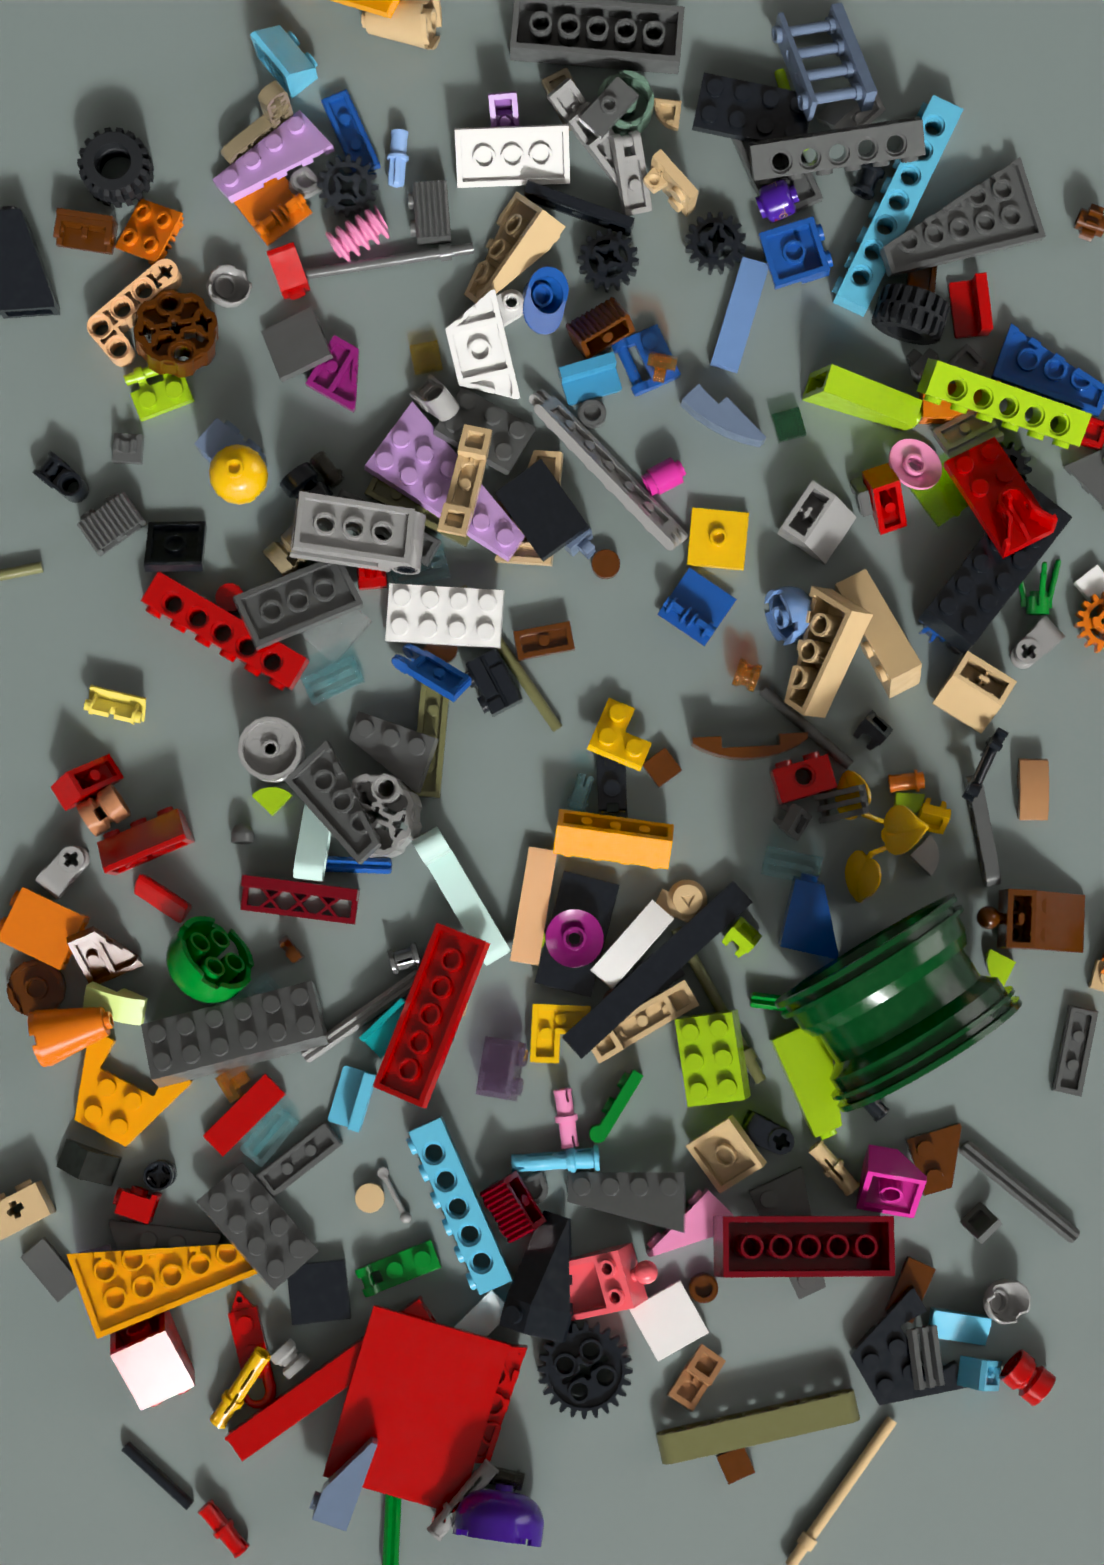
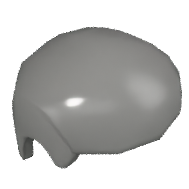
(228, 286)
(1006, 1301)

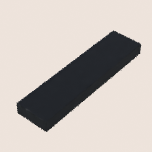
(579, 208)

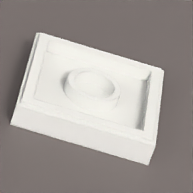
(669, 1320)

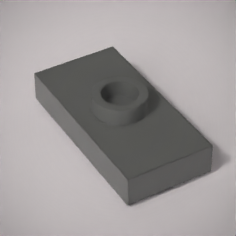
(609, 108)

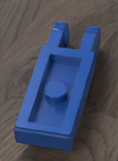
(432, 672)

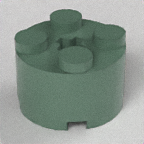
(641, 112)

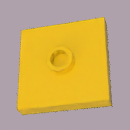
(717, 539)

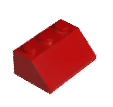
(144, 841)

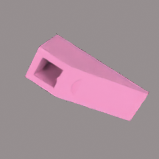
(697, 1224)

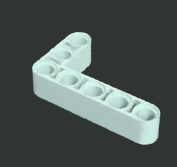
(460, 892)

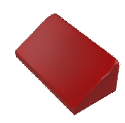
(162, 898)

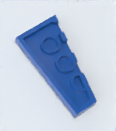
(1039, 371)

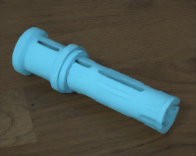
(570, 1159)

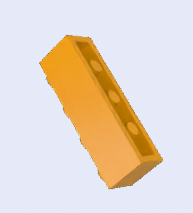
(613, 839)

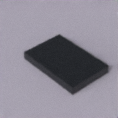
(542, 510)

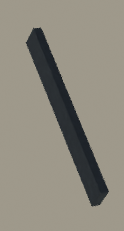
(656, 970)

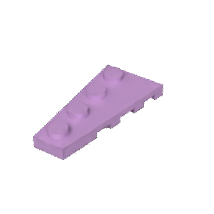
(283, 149)

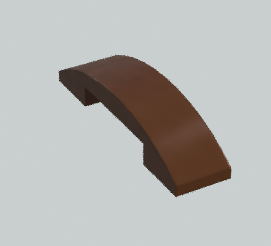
(713, 747)

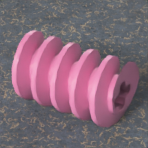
(358, 234)

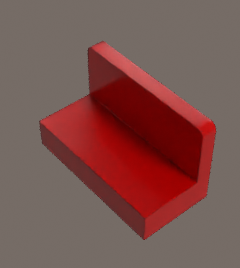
(971, 307)

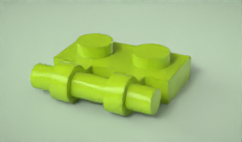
(159, 397)

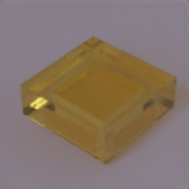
(426, 357)

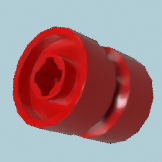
(1022, 1374)

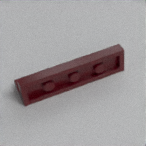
(302, 888)

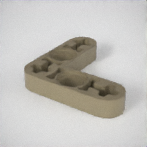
(275, 109)

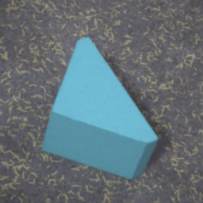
(979, 1373)

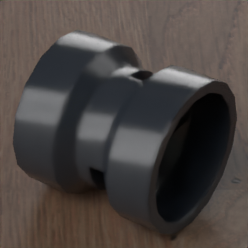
(155, 1175)

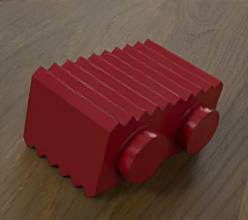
(512, 1207)

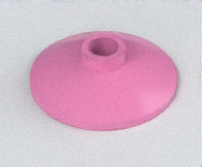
(915, 464)

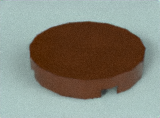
(36, 987)

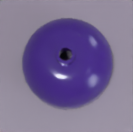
(500, 1516)

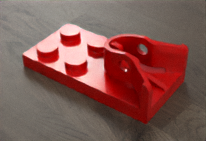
(999, 497)

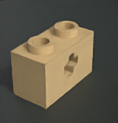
(35, 1203)

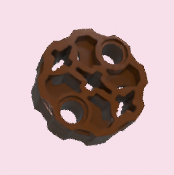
(167, 346)

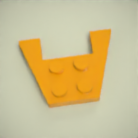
(114, 1104)

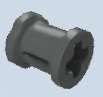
(404, 958)

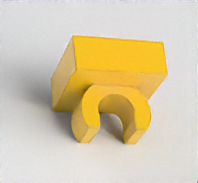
(935, 816)

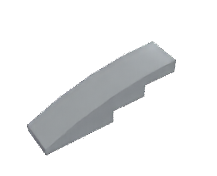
(571, 106)

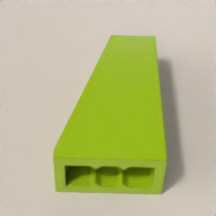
(862, 398)
(808, 1072)

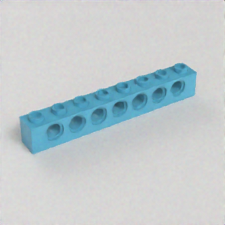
(856, 297)

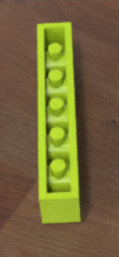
(1071, 421)

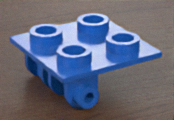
(696, 606)

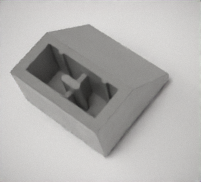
(817, 522)

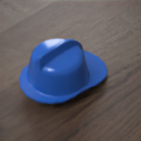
(545, 300)

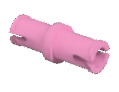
(566, 1118)

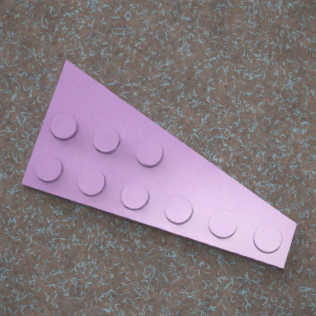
(422, 470)

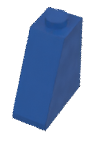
(808, 919)

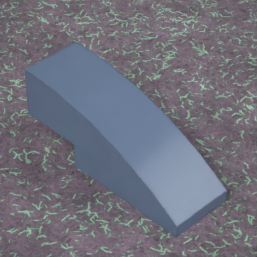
(722, 417)

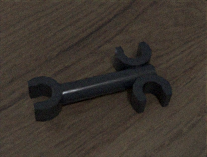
(993, 745)

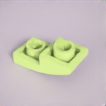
(124, 1005)

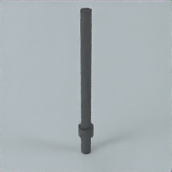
(444, 252)

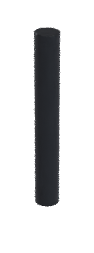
(157, 1475)

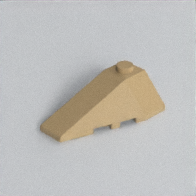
(522, 239)

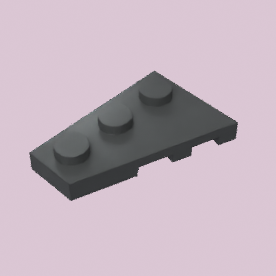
(396, 748)

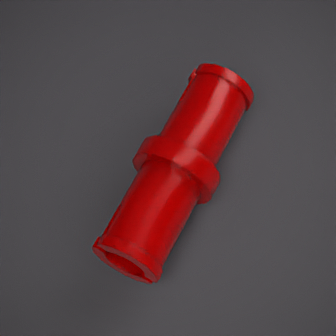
(223, 1528)

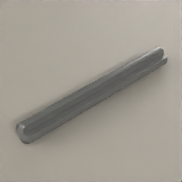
(1019, 1191)

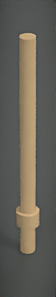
(807, 1539)

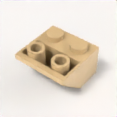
(974, 692)

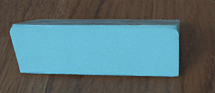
(960, 1325)

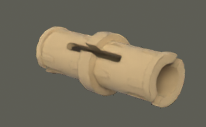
(833, 1167)

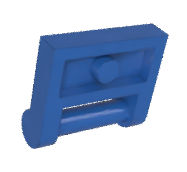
(644, 342)

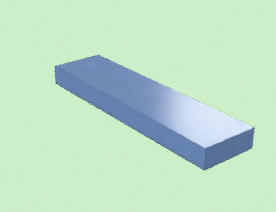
(739, 315)

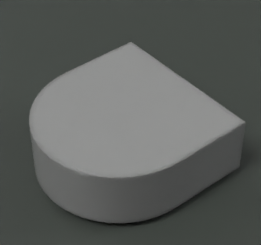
(304, 182)

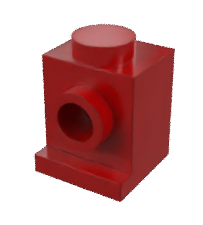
(136, 1203)

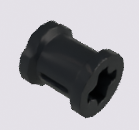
(867, 181)

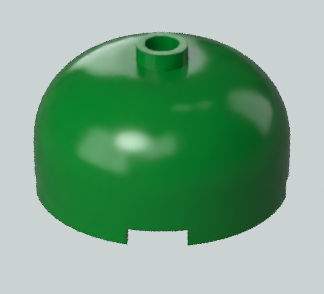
(195, 965)

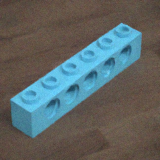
(479, 1278)

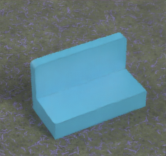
(352, 1098)

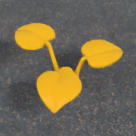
(900, 834)

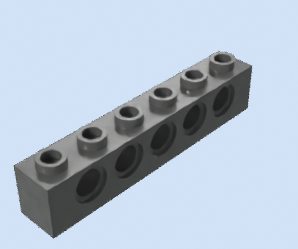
(910, 148)

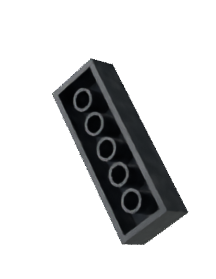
(985, 584)

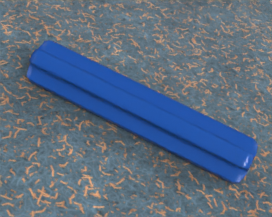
(349, 865)

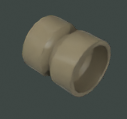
(279, 553)

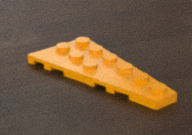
(141, 1283)

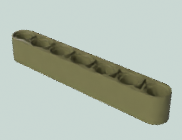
(757, 1426)

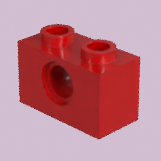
(820, 781)

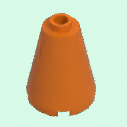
(66, 1031)

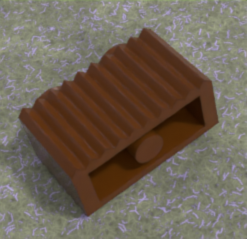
(600, 328)

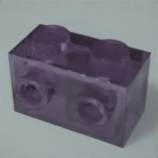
(502, 1068)

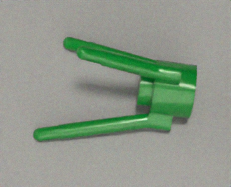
(1040, 601)

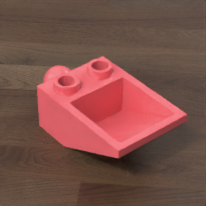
(608, 1281)

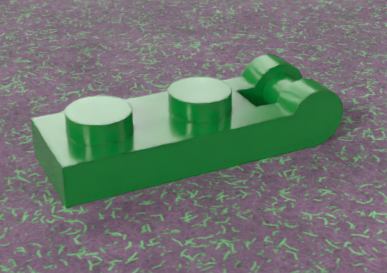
(614, 1107)
(399, 1267)

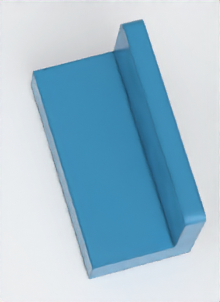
(590, 378)

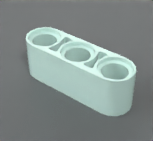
(311, 848)

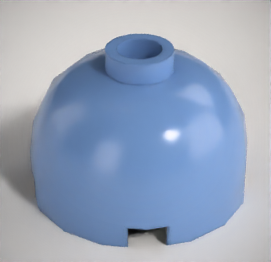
(787, 613)

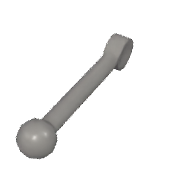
(383, 1173)

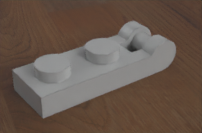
(630, 173)

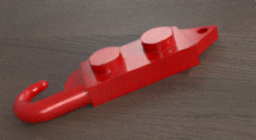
(247, 1335)

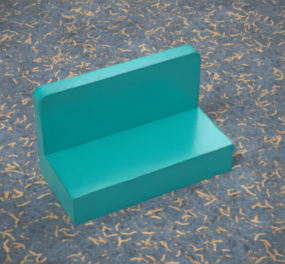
(381, 1032)

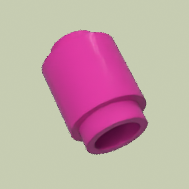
(663, 476)

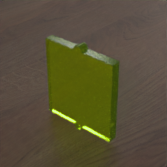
(941, 500)

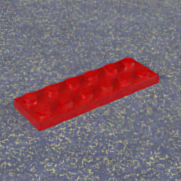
(431, 1015)

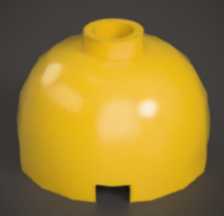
(238, 474)

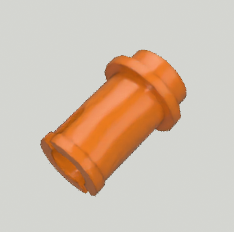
(906, 781)

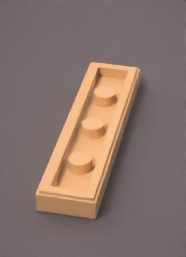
(533, 906)

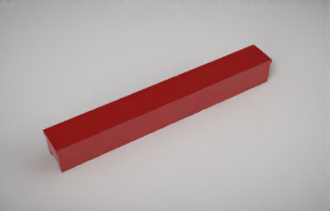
(305, 1395)

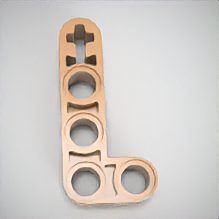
(130, 298)

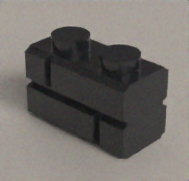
(493, 682)

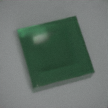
(788, 425)

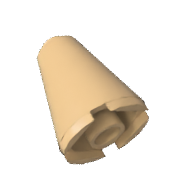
(411, 23)

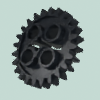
(598, 1393)

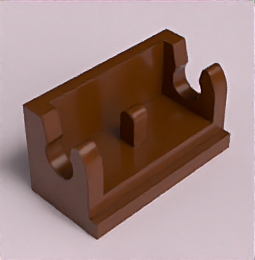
(85, 231)

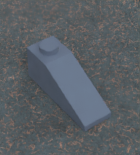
(341, 1491)

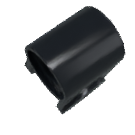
(59, 475)
(762, 1131)

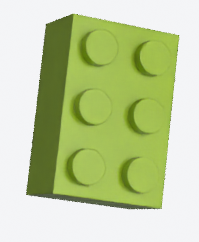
(712, 1058)

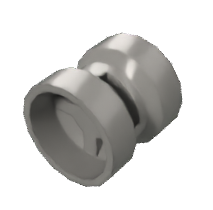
(287, 1357)

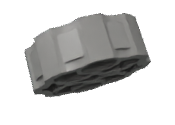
(402, 798)

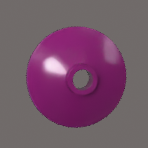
(574, 922)

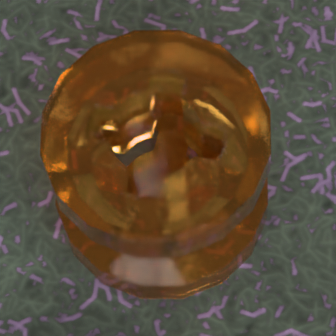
(747, 674)

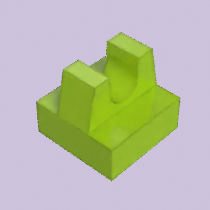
(743, 935)

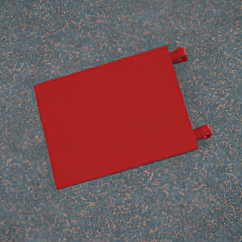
(424, 1399)

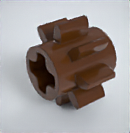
(1090, 222)

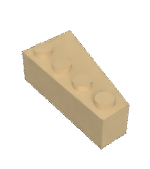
(883, 640)
(825, 651)

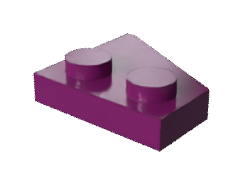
(338, 376)

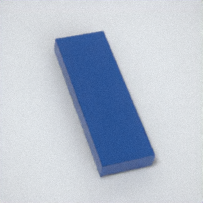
(349, 129)

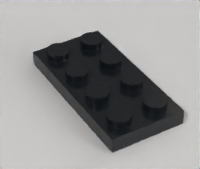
(747, 110)

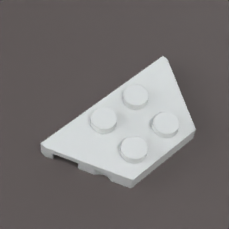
(482, 349)

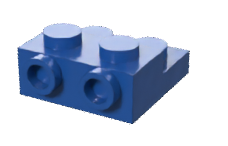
(796, 253)

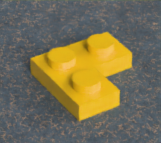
(612, 739)
(547, 1025)

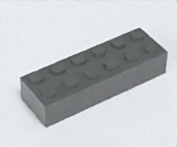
(598, 34)
(234, 1034)

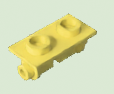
(122, 705)

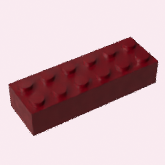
(803, 1246)

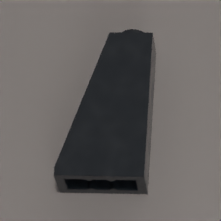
(23, 277)

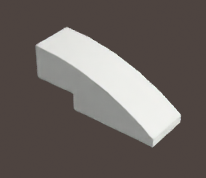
(632, 944)

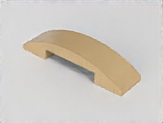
(466, 481)
(646, 1019)

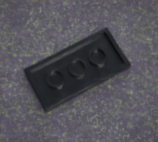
(585, 894)

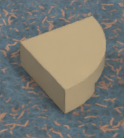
(668, 112)

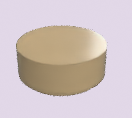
(370, 1197)

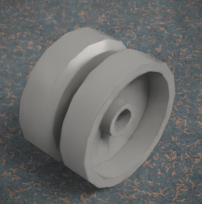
(258, 738)

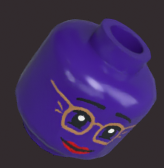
(777, 200)

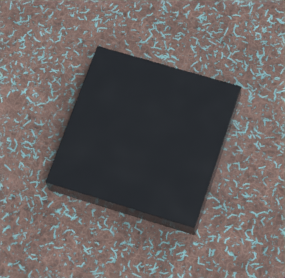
(175, 546)
(319, 1292)

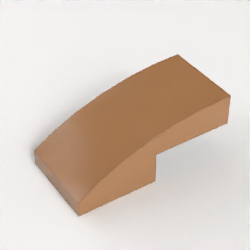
(1033, 789)
(696, 1377)

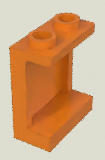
(41, 927)

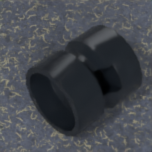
(303, 479)

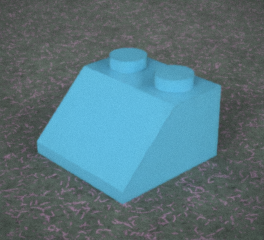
(284, 58)

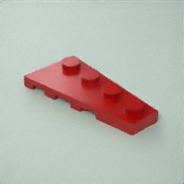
(501, 1401)

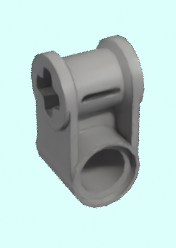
(435, 399)
(1038, 641)
(60, 874)

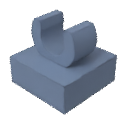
(582, 544)

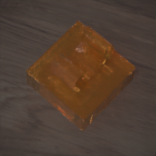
(661, 363)
(231, 1085)

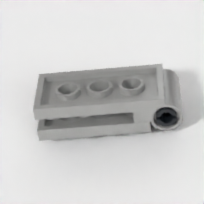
(398, 525)

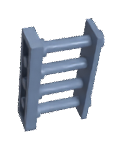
(843, 45)

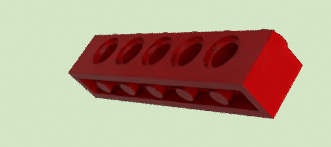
(165, 589)

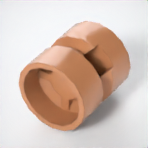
(111, 803)

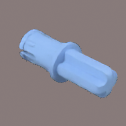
(397, 158)

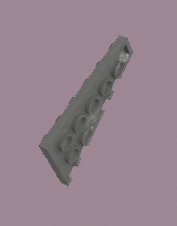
(979, 222)

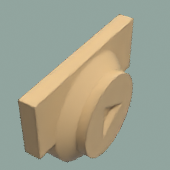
(683, 899)

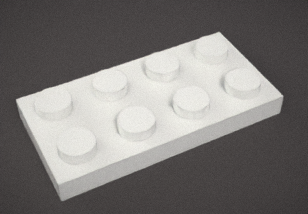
(512, 155)
(444, 615)

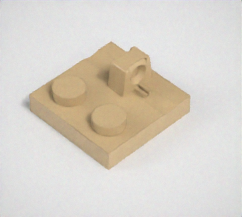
(673, 182)
(726, 1154)

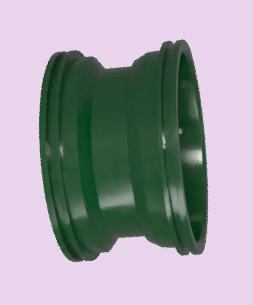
(899, 1004)

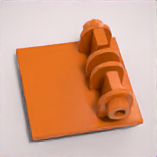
(273, 209)
(150, 231)

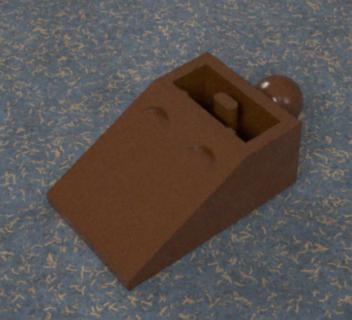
(1040, 920)

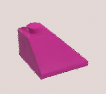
(889, 1183)

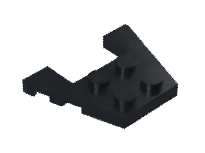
(885, 1357)

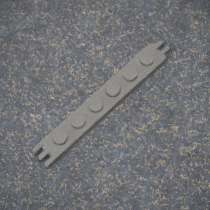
(608, 470)

